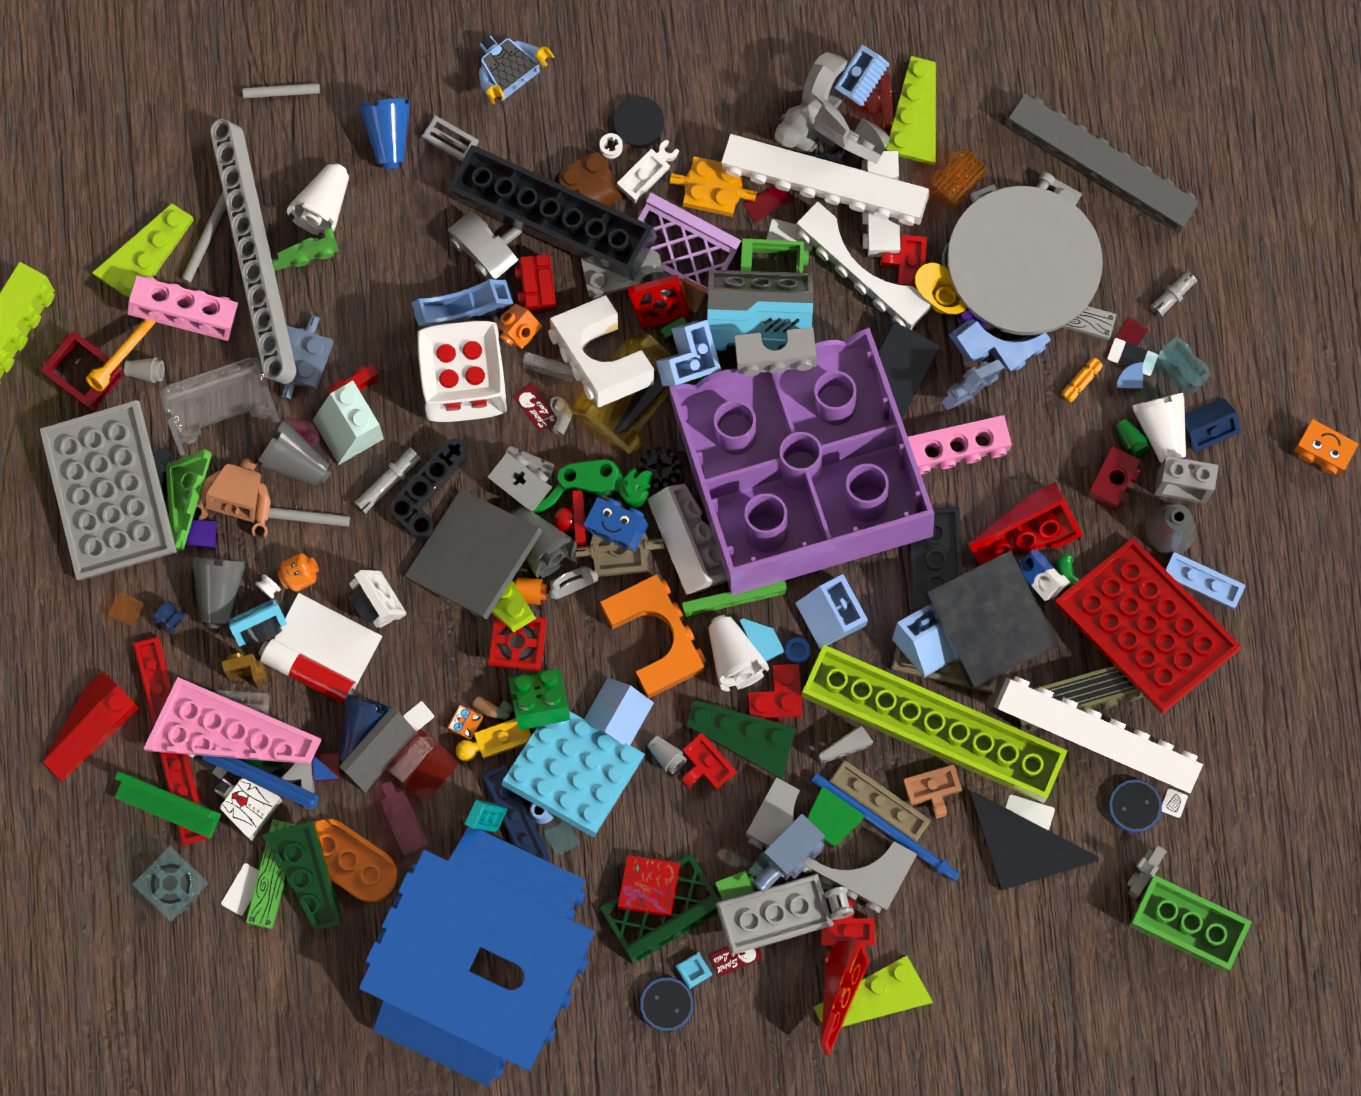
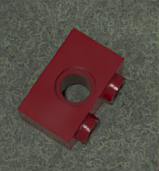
(1120, 464)

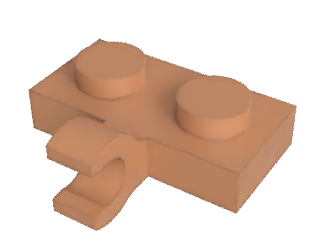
(932, 787)

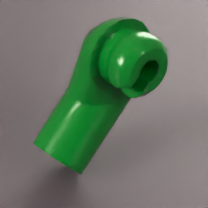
(1064, 567)

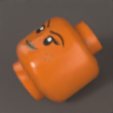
(298, 572)

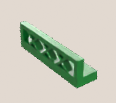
(166, 805)

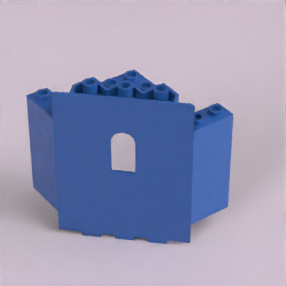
(440, 919)

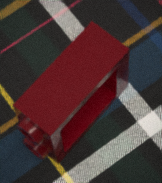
(51, 362)

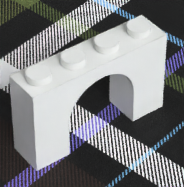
(601, 380)

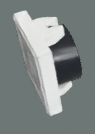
(375, 598)

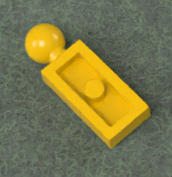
(493, 741)

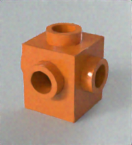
(517, 326)

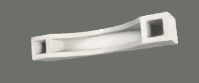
(900, 301)

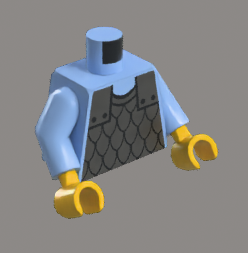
(509, 66)

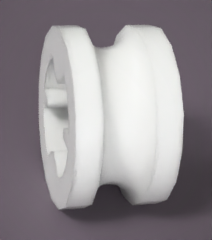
(618, 148)
(267, 586)

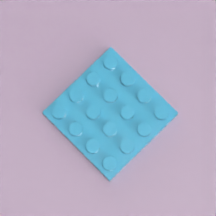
(573, 772)

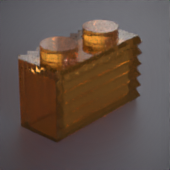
(957, 178)

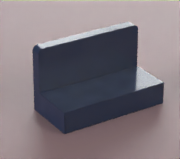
(1211, 424)

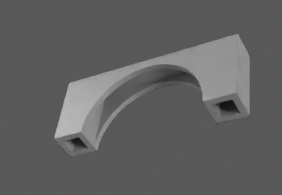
(873, 883)

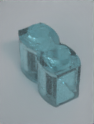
(1179, 361)

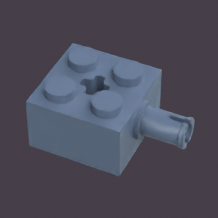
(789, 852)

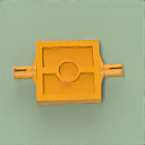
(710, 188)

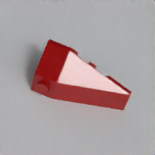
(844, 973)

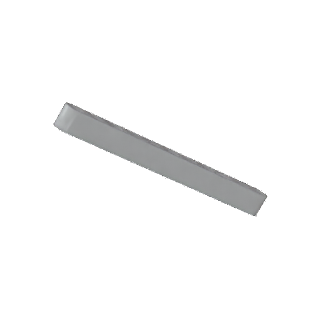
(260, 259)

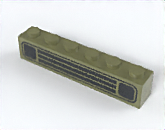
(1091, 690)

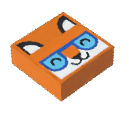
(465, 722)

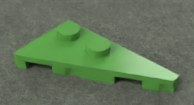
(306, 250)
(184, 487)

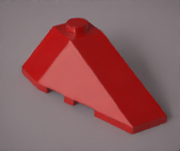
(1033, 524)
(95, 717)

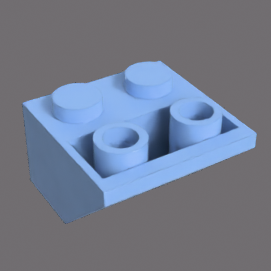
(831, 611)
(923, 641)

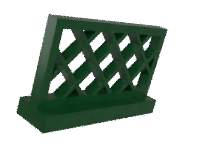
(673, 928)

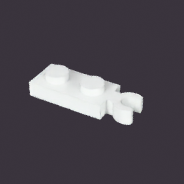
(646, 172)

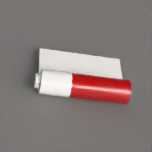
(321, 649)

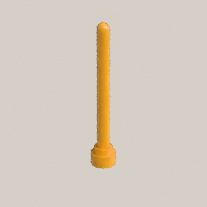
(99, 378)

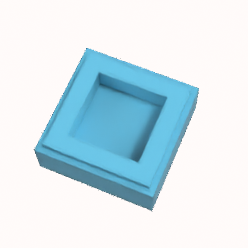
(693, 970)

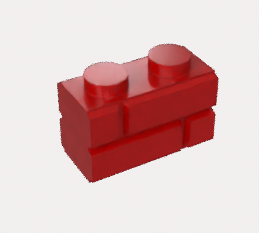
(536, 283)

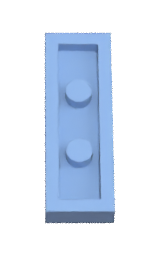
(1205, 581)

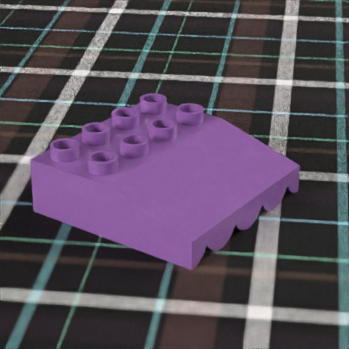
(802, 465)

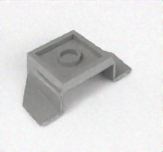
(866, 141)

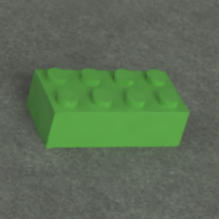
(1190, 924)

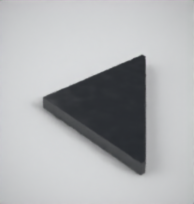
(1023, 849)

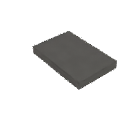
(378, 749)

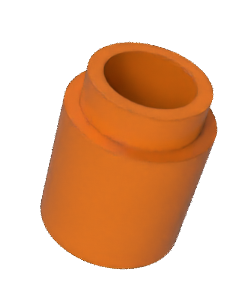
(531, 589)

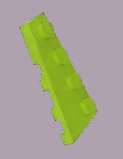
(145, 251)
(885, 993)

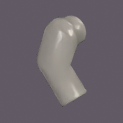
(563, 414)

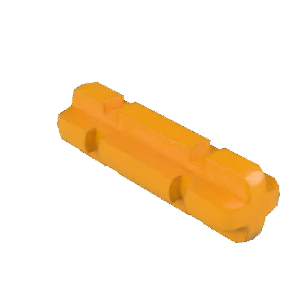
(1082, 379)

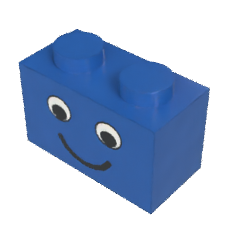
(616, 524)

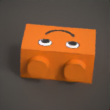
(1325, 448)

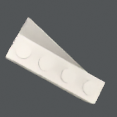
(687, 539)

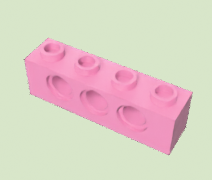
(191, 318)
(993, 429)

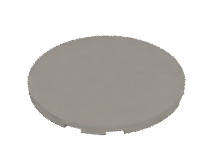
(1024, 260)

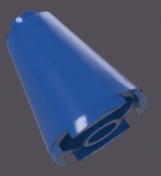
(387, 129)

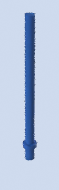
(891, 831)

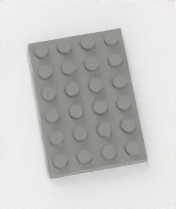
(108, 490)

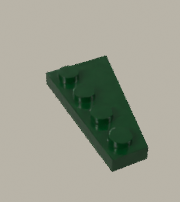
(750, 736)
(304, 863)

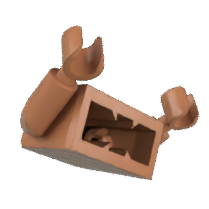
(236, 493)

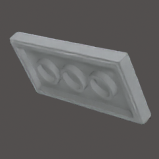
(774, 915)

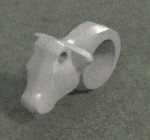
(798, 122)

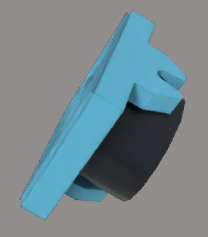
(257, 624)

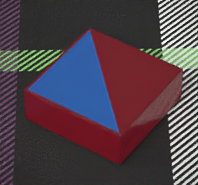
(326, 767)

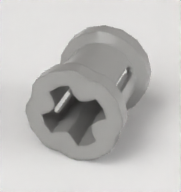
(839, 912)

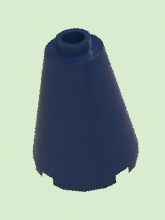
(358, 721)

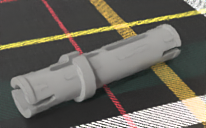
(387, 480)

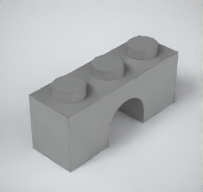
(756, 358)

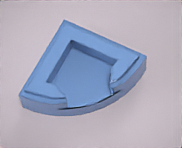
(1131, 377)

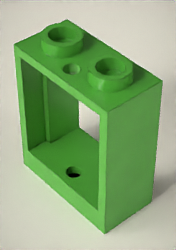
(773, 247)

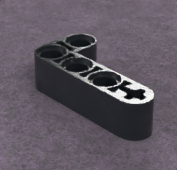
(433, 485)

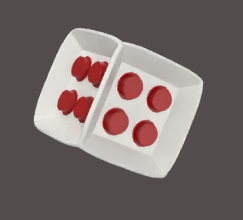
(461, 371)

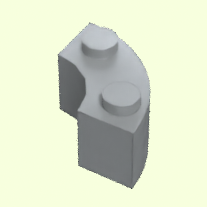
(478, 241)

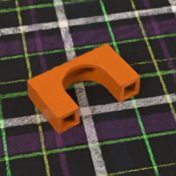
(652, 599)

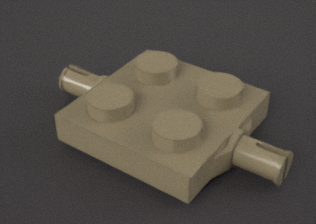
(616, 560)

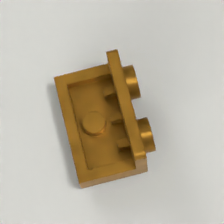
(241, 666)

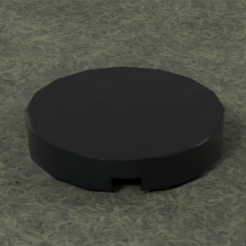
(639, 121)

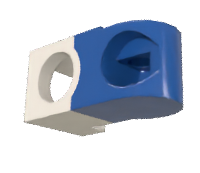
(1042, 575)

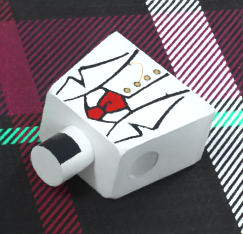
(247, 805)

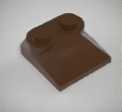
(591, 178)

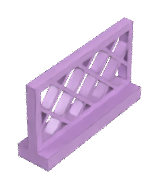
(698, 228)

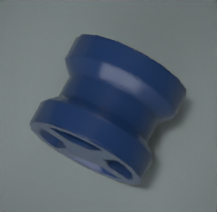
(168, 617)

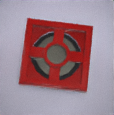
(659, 299)
(518, 648)

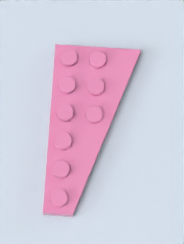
(212, 725)

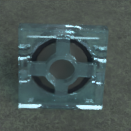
(171, 885)

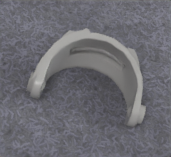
(588, 578)

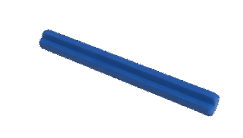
(265, 780)

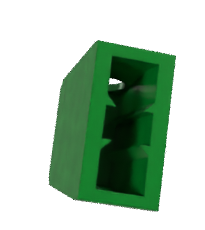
(833, 817)

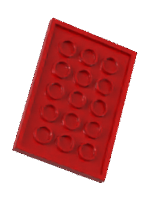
(1147, 625)

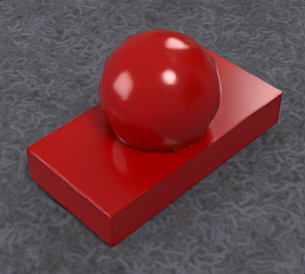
(568, 519)

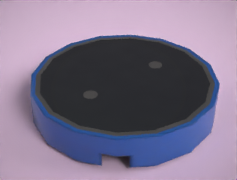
(1135, 806)
(666, 1004)

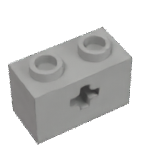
(506, 476)

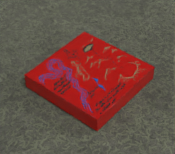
(649, 885)

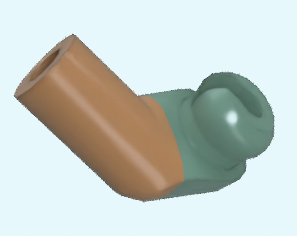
(491, 710)

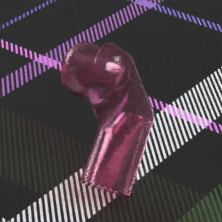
(306, 430)

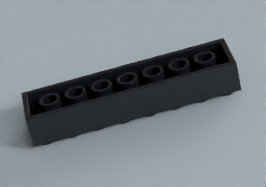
(552, 212)

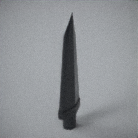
(639, 403)

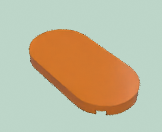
(356, 862)

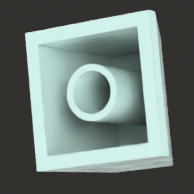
(347, 423)

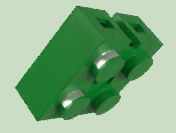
(539, 699)

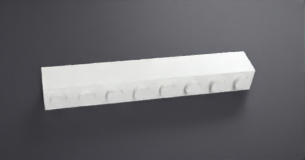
(825, 180)
(1098, 735)

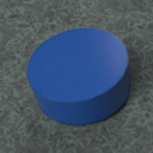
(797, 650)

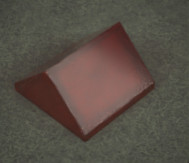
(423, 766)

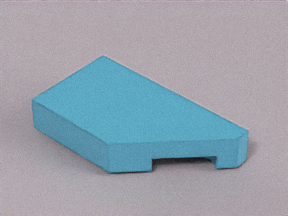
(763, 639)

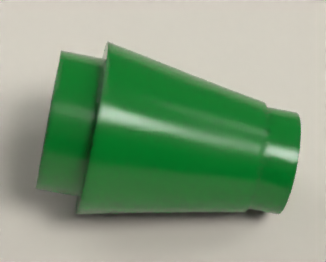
(1132, 438)

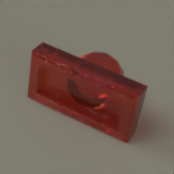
(881, 102)

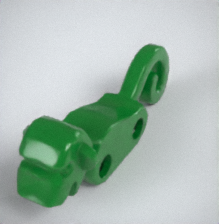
(591, 480)

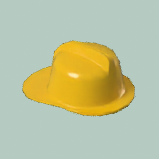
(936, 287)

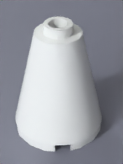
(320, 201)
(1164, 425)
(734, 655)

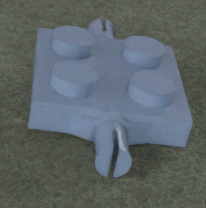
(309, 355)
(974, 381)

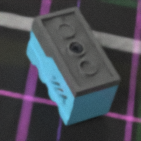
(758, 304)

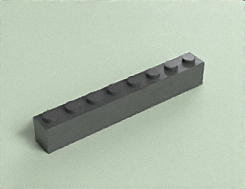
(1102, 162)

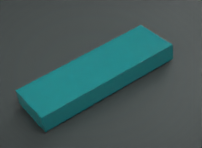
(486, 816)

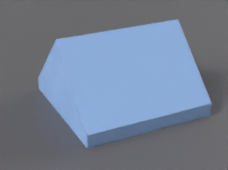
(618, 711)

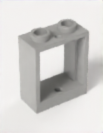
(1181, 483)

